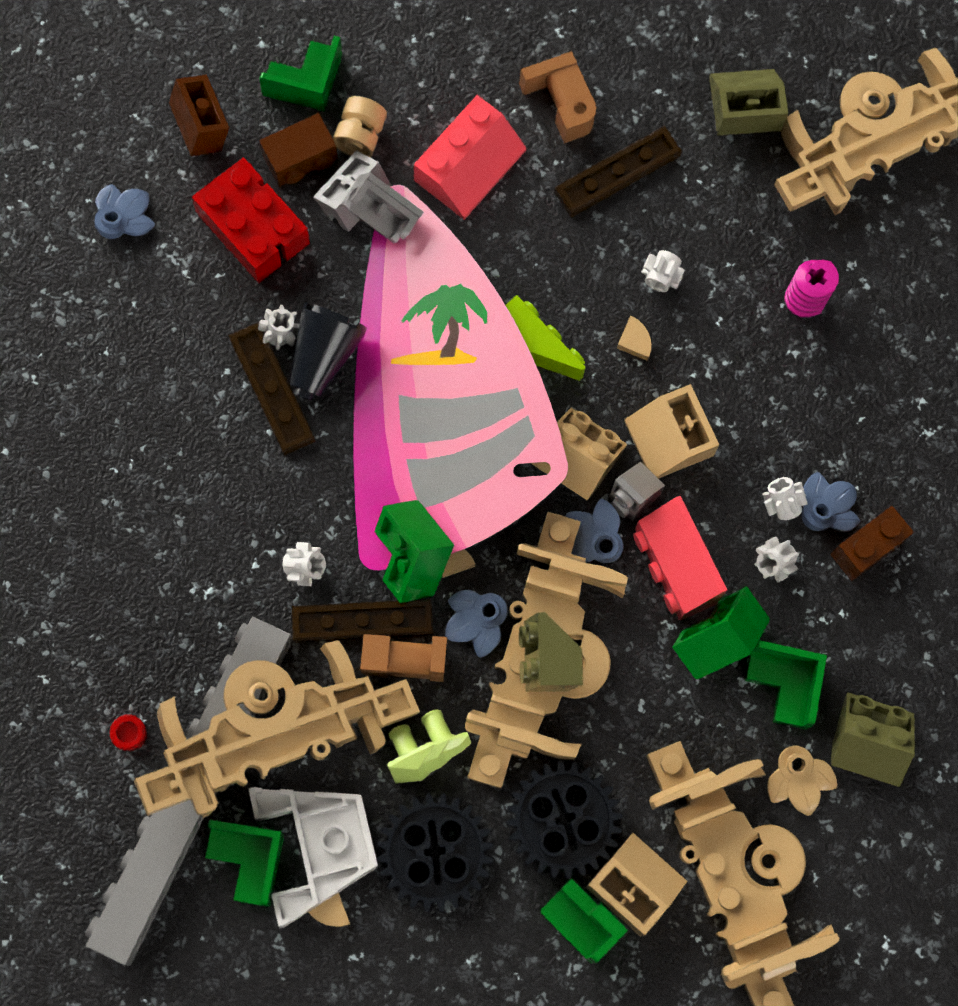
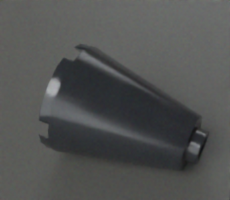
(322, 349)

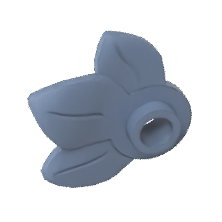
(125, 209)
(832, 501)
(594, 530)
(472, 623)

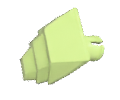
(418, 762)

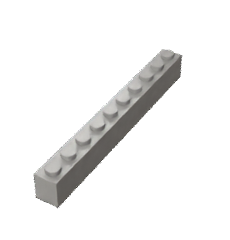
(170, 832)

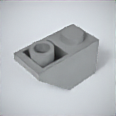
(635, 491)

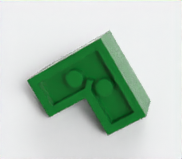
(308, 85)
(417, 550)
(724, 636)
(796, 675)
(256, 853)
(583, 922)

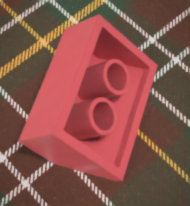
(469, 157)
(679, 559)

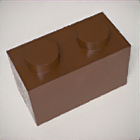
(198, 115)
(299, 150)
(871, 543)

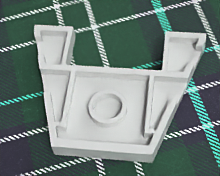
(331, 839)

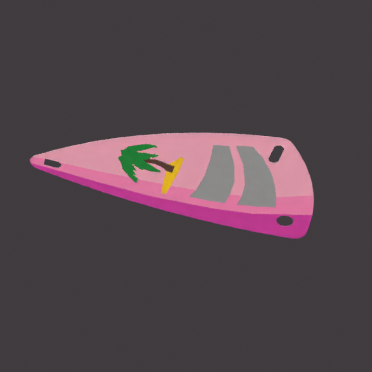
(444, 394)

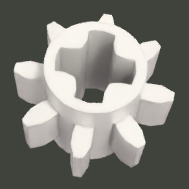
(663, 271)
(279, 327)
(785, 498)
(776, 559)
(304, 564)

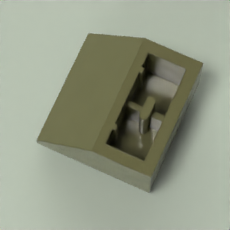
(748, 102)
(551, 656)
(874, 739)

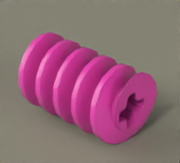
(811, 287)

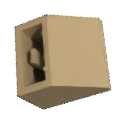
(672, 432)
(588, 451)
(637, 885)

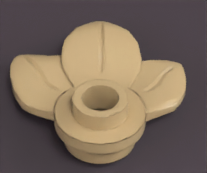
(800, 785)

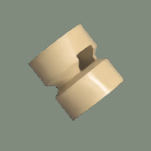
(360, 126)

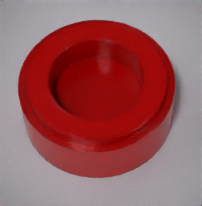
(128, 732)

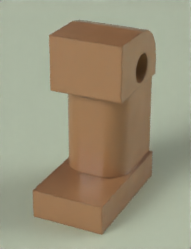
(568, 90)
(403, 659)

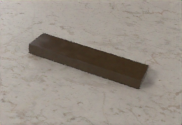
(617, 171)
(271, 389)
(354, 620)

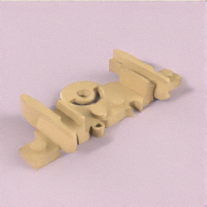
(857, 142)
(513, 713)
(241, 742)
(719, 843)

